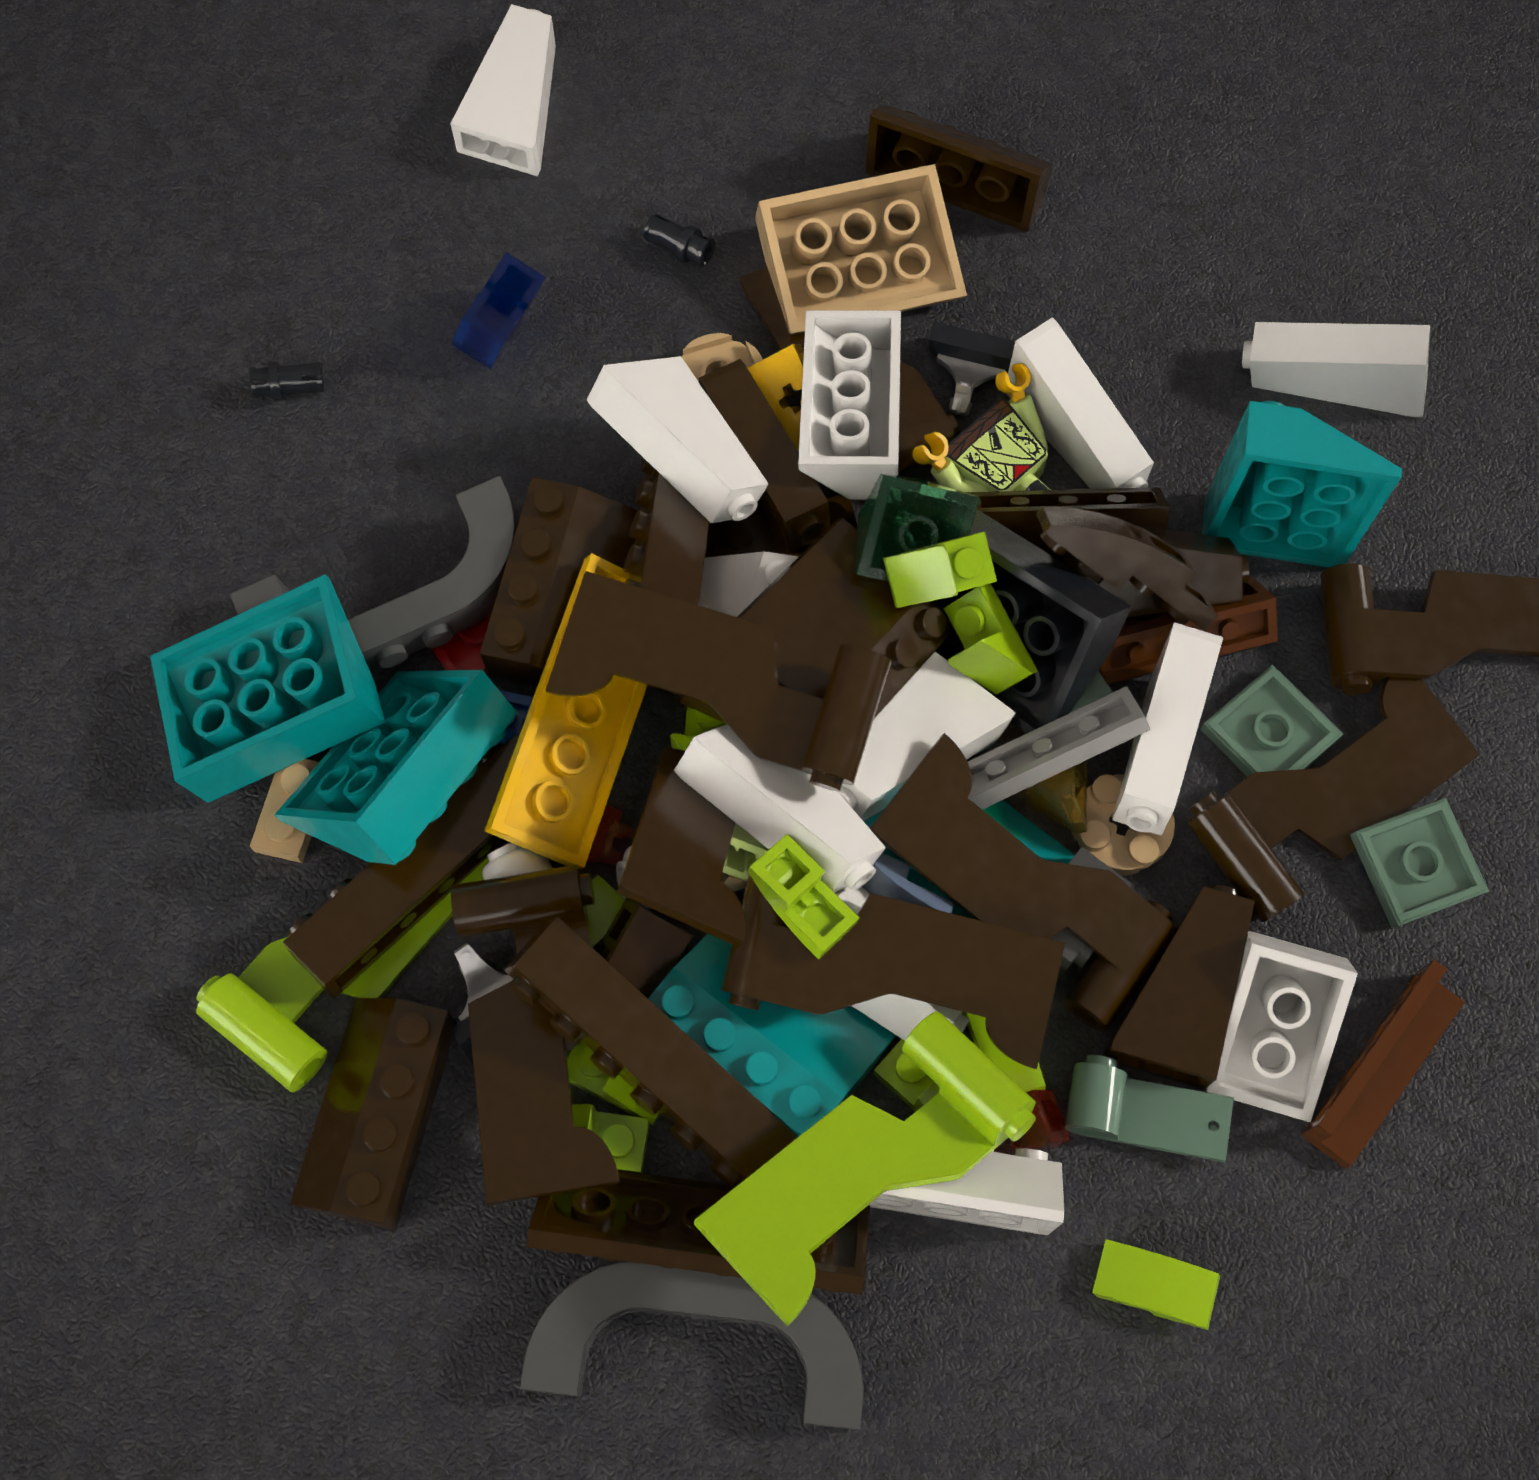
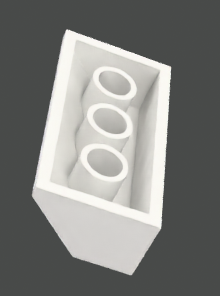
(850, 399)
(999, 1192)

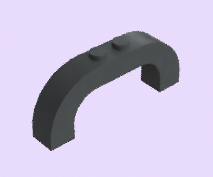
(441, 608)
(577, 1315)

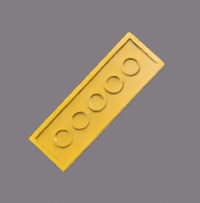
(566, 757)

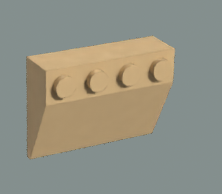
(861, 246)

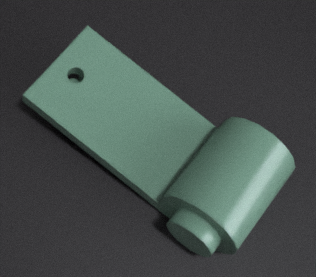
(1145, 1113)

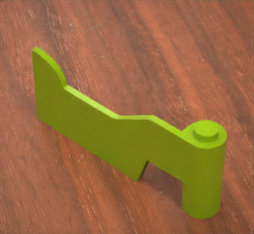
(275, 990)
(855, 1156)

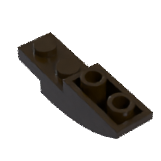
(1126, 552)

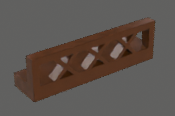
(1239, 623)
(1384, 1066)

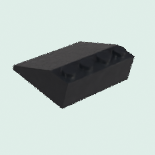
(1059, 618)

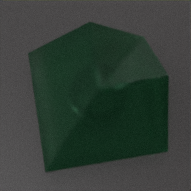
(908, 516)

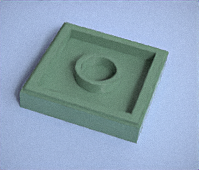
(1271, 727)
(1419, 863)

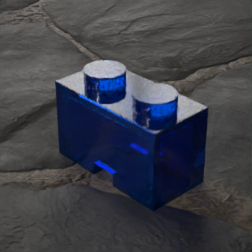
(498, 310)

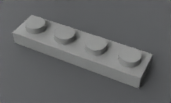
(1056, 747)

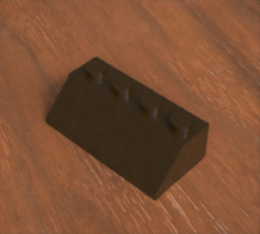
(970, 170)
(375, 1111)

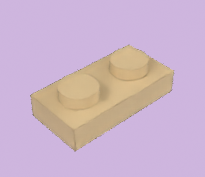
(271, 834)

